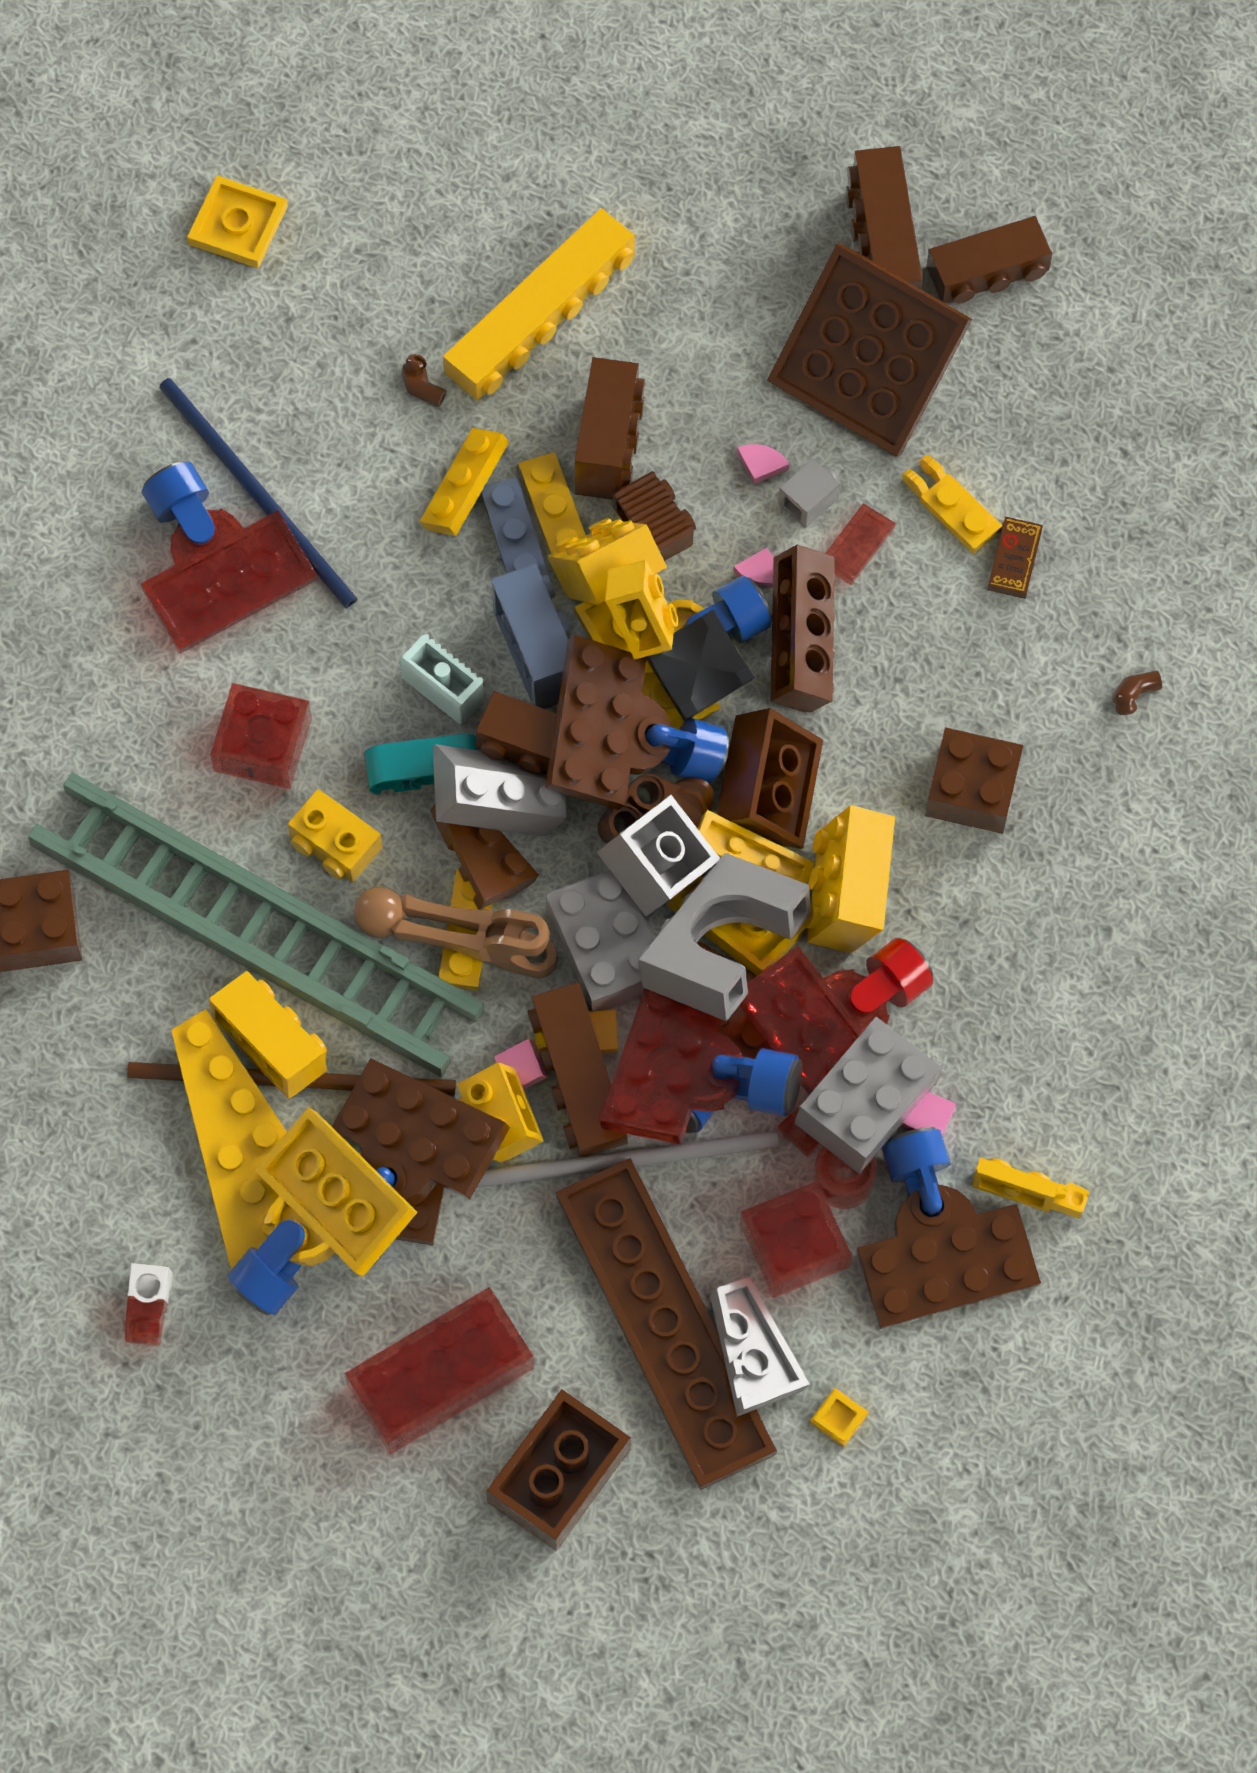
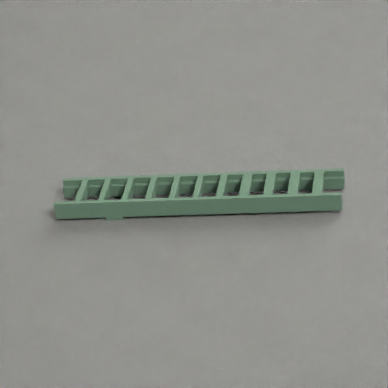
(240, 948)

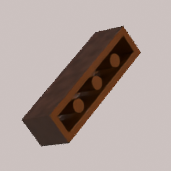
(577, 1065)

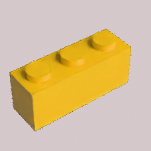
(269, 1034)

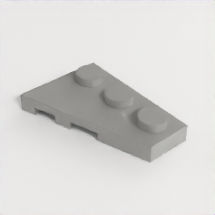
(753, 1348)

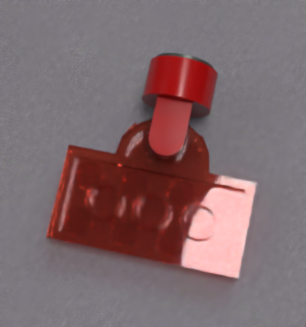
(826, 1015)

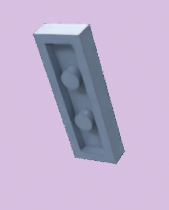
(512, 526)

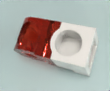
(147, 1303)

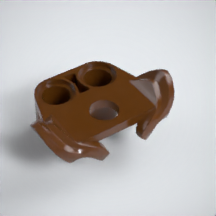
(692, 795)

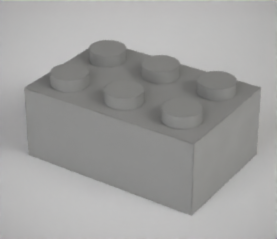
(601, 938)
(867, 1095)

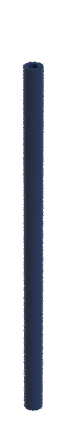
(254, 488)

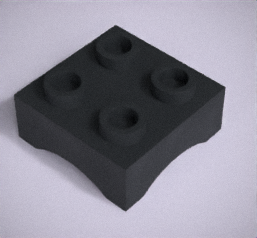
(700, 666)

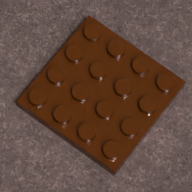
(869, 349)

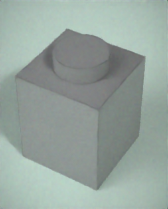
(809, 492)

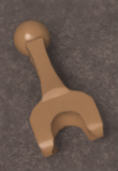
(499, 934)

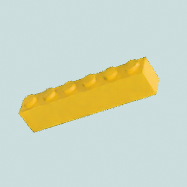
(539, 305)

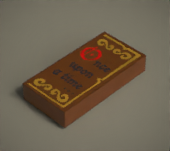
(1015, 557)

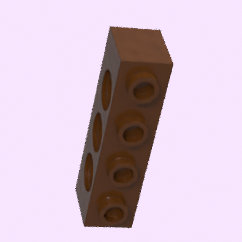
(802, 629)

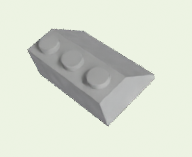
(493, 793)

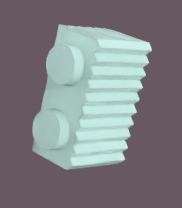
(442, 679)

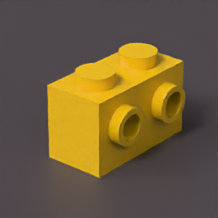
(640, 609)
(334, 836)
(501, 1095)

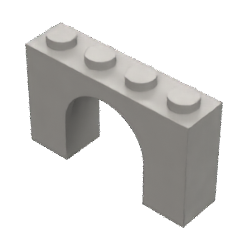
(728, 894)

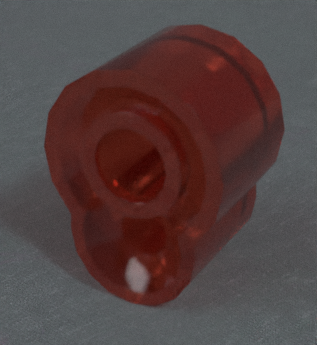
(843, 1192)

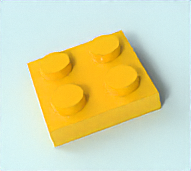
(237, 221)

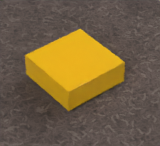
(839, 1417)

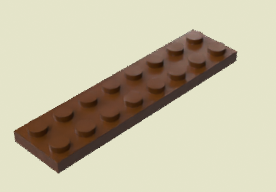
(663, 1322)

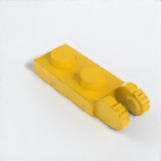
(953, 505)

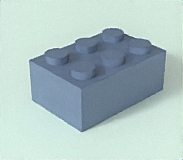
(532, 631)

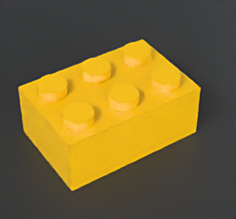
(585, 562)
(850, 879)

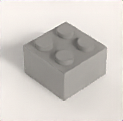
(658, 855)

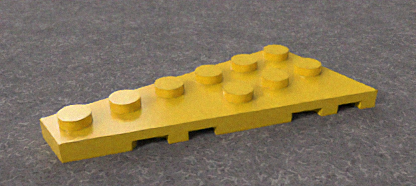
(232, 1129)

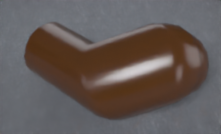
(417, 381)
(1132, 687)

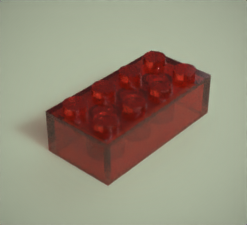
(439, 1370)

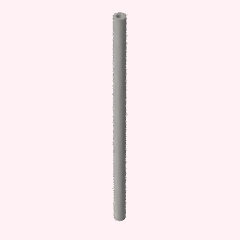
(639, 1158)

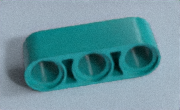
(408, 763)

